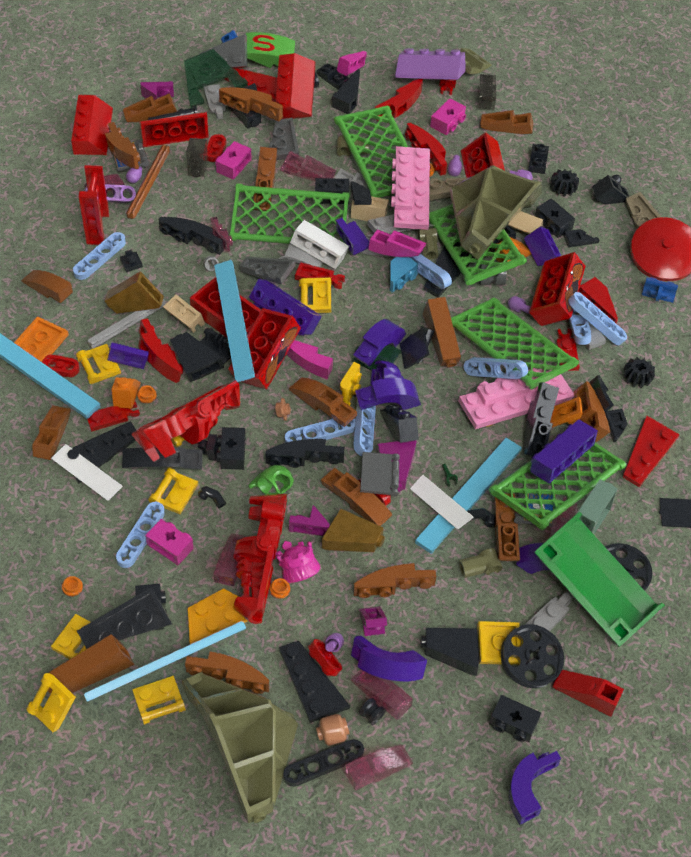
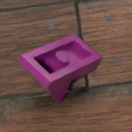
(157, 89)
(314, 525)
(373, 620)

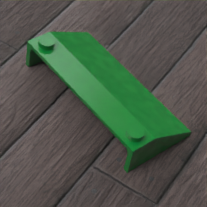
(597, 580)

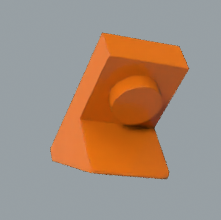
(567, 412)

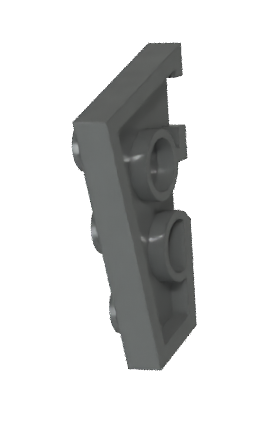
(233, 51)
(284, 138)
(268, 268)

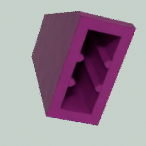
(407, 452)

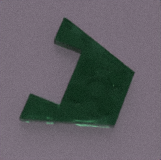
(208, 69)

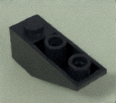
(347, 96)
(400, 423)

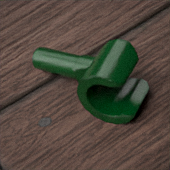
(449, 476)

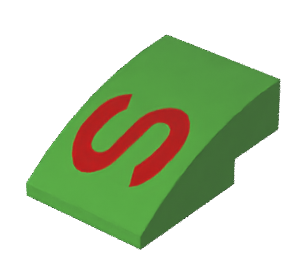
(267, 47)

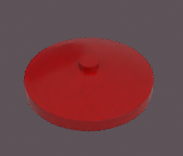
(662, 249)

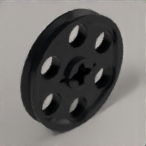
(633, 554)
(540, 660)

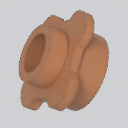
(282, 409)

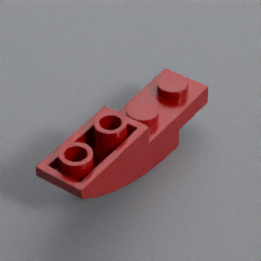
(404, 98)
(423, 139)
(159, 355)

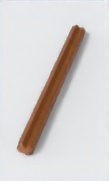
(148, 182)

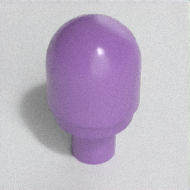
(455, 166)
(523, 173)
(134, 175)
(517, 304)
(334, 640)

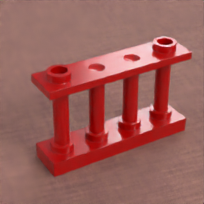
(94, 204)

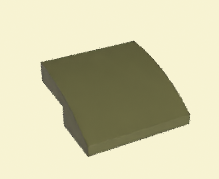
(473, 62)

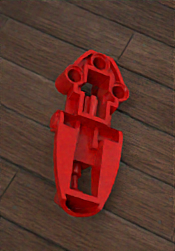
(189, 420)
(256, 555)

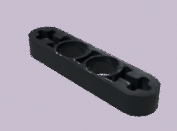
(322, 759)

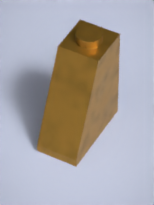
(134, 295)
(352, 534)

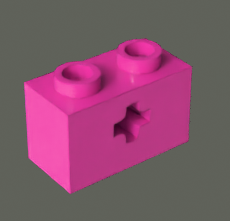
(448, 116)
(233, 160)
(169, 541)

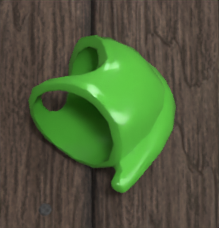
(268, 478)

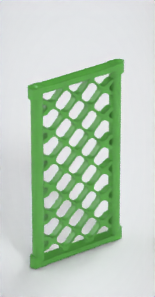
(356, 150)
(283, 195)
(468, 272)
(512, 318)
(559, 505)

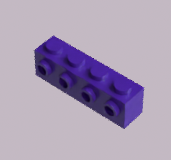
(273, 298)
(563, 451)

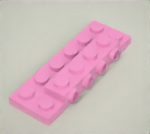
(411, 188)
(506, 399)

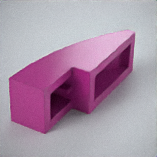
(395, 244)
(309, 359)

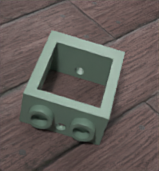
(597, 505)

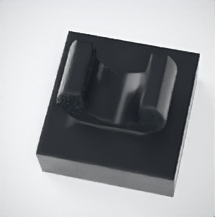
(131, 261)
(210, 447)

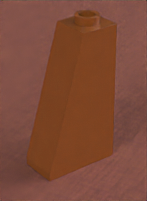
(444, 339)
(93, 664)

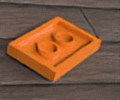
(41, 338)

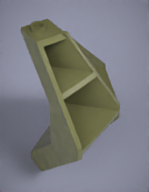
(488, 204)
(250, 736)

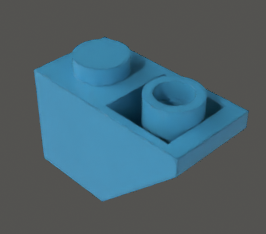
(401, 271)

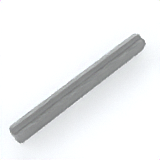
(120, 326)

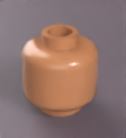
(333, 729)

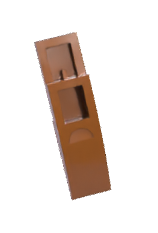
(248, 99)
(122, 147)
(265, 174)
(324, 398)
(362, 503)
(506, 531)
(387, 579)
(234, 670)

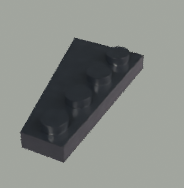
(447, 263)
(105, 446)
(129, 619)
(313, 687)

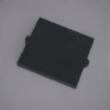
(414, 348)
(675, 512)

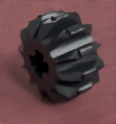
(564, 182)
(639, 372)

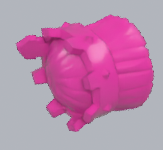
(297, 562)

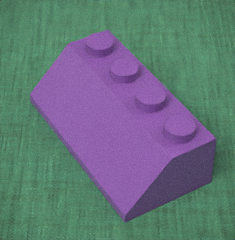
(430, 64)

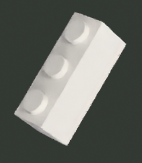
(319, 244)

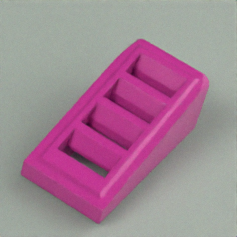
(350, 63)

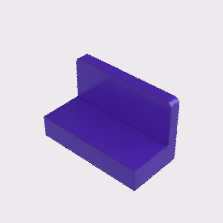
(352, 236)
(541, 245)
(127, 355)

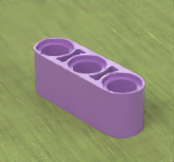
(118, 193)

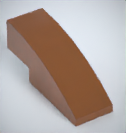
(149, 107)
(508, 122)
(48, 285)
(592, 410)
(51, 432)

